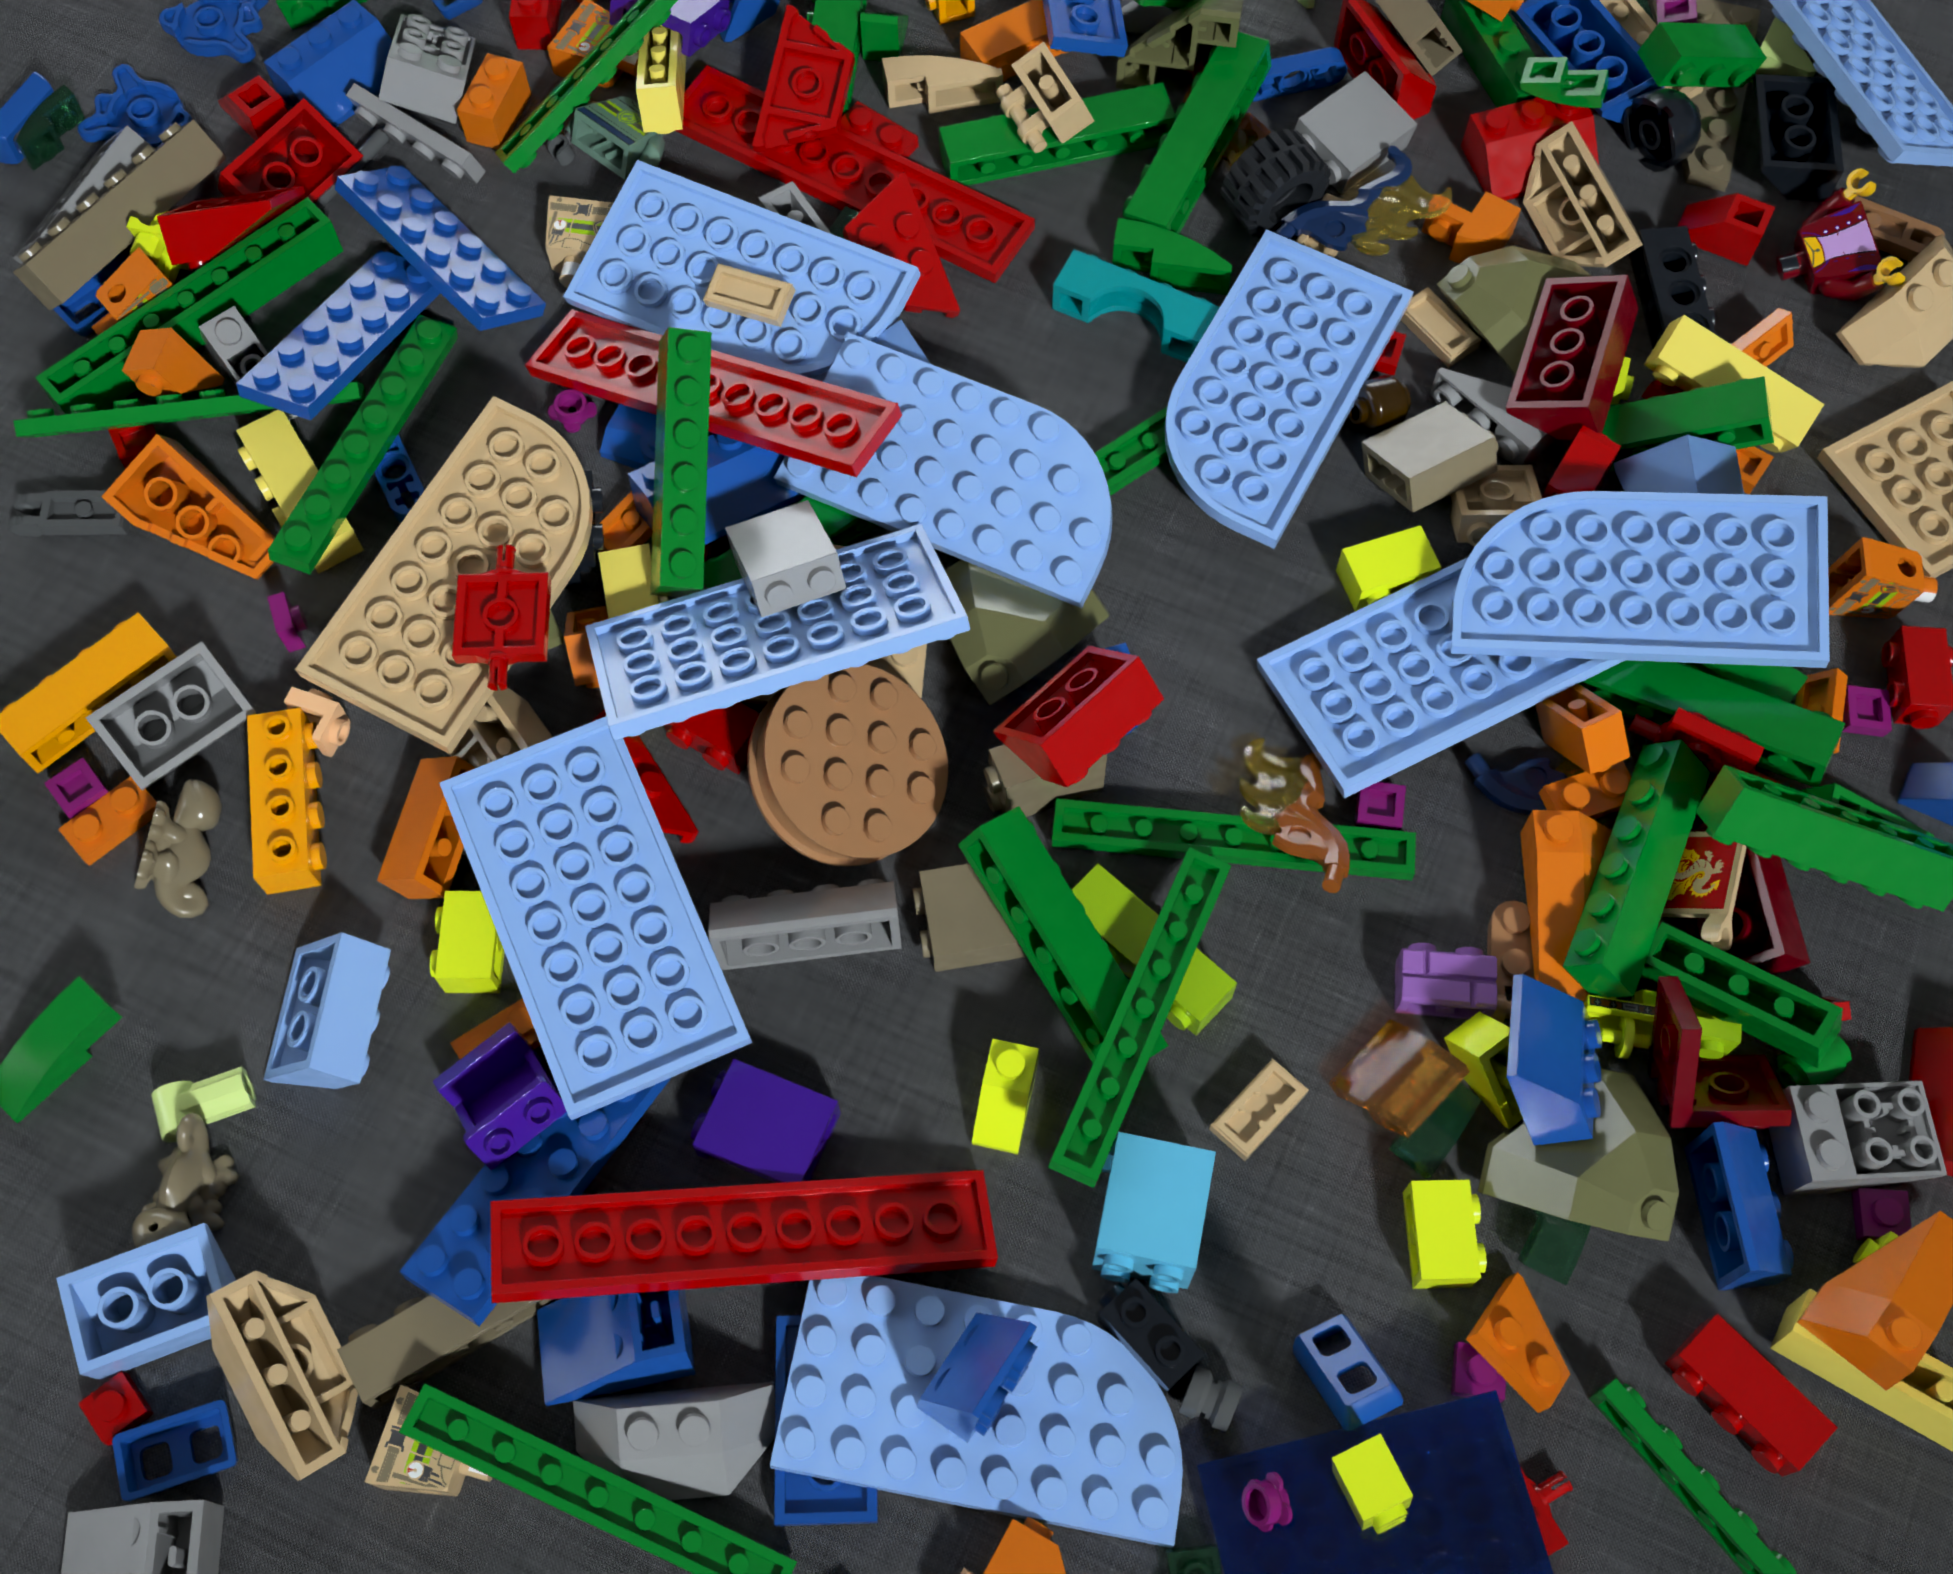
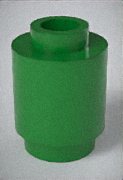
(1796, 1072)

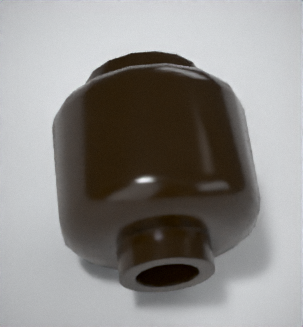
(1380, 404)

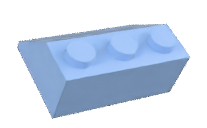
(329, 1013)
(143, 1302)

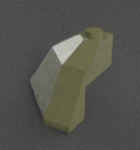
(1180, 40)
(1501, 294)
(1014, 628)
(1611, 1182)

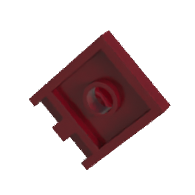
(1702, 1089)

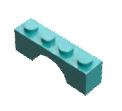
(1095, 287)

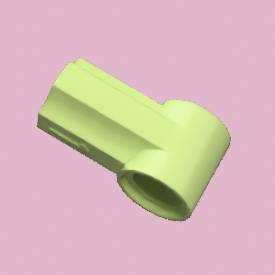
(210, 1098)

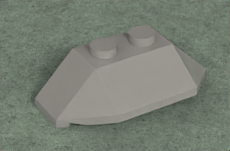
(680, 1438)

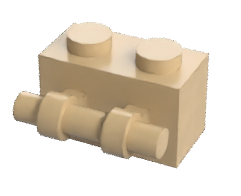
(1052, 93)

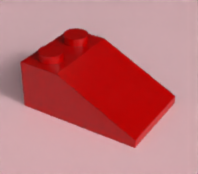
(212, 226)

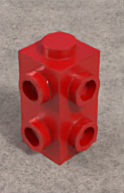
(1919, 676)

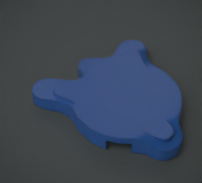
(215, 27)
(137, 103)

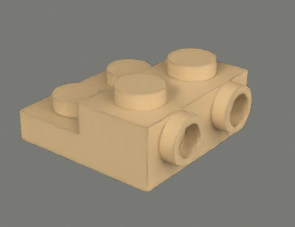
(1490, 500)

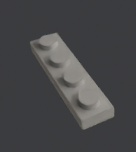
(423, 139)

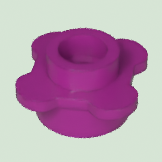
(568, 401)
(1266, 1502)

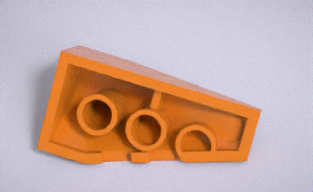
(185, 503)
(1559, 868)
(1889, 1304)

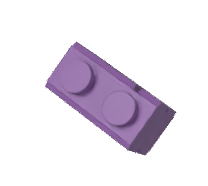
(1445, 982)

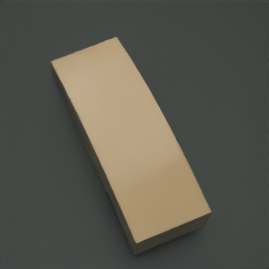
(939, 82)

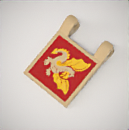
(1707, 886)

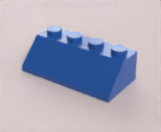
(1590, 41)
(737, 485)

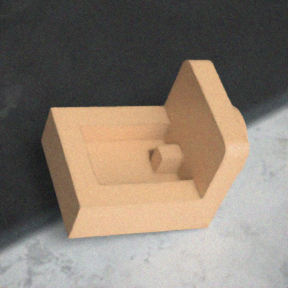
(330, 717)

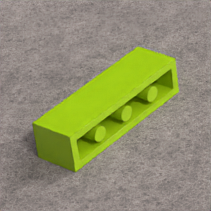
(1126, 927)

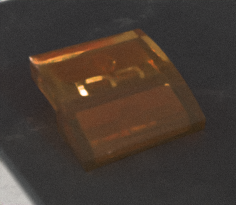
(1399, 1077)

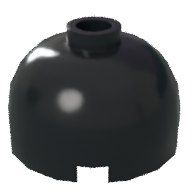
(1663, 127)

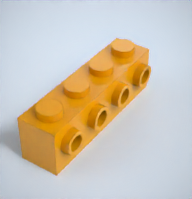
(54, 713)
(285, 801)

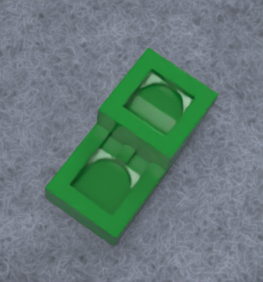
(1553, 82)

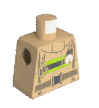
(570, 232)
(411, 1466)

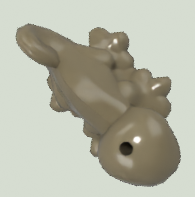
(177, 850)
(188, 1187)

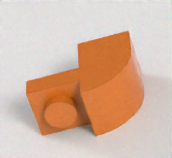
(1476, 232)

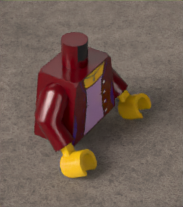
(1838, 248)

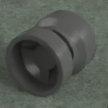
(1214, 1400)

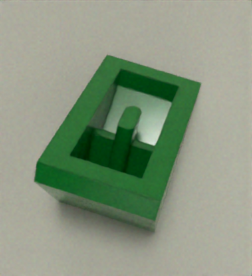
(882, 35)

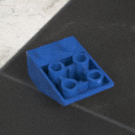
(613, 1343)
(972, 1379)

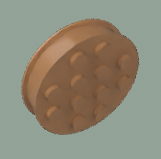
(848, 766)

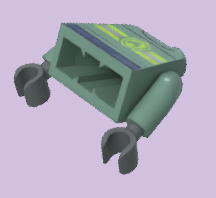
(611, 135)

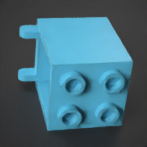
(1153, 1212)

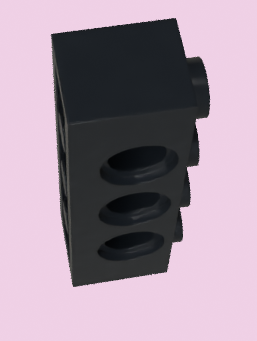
(1669, 280)

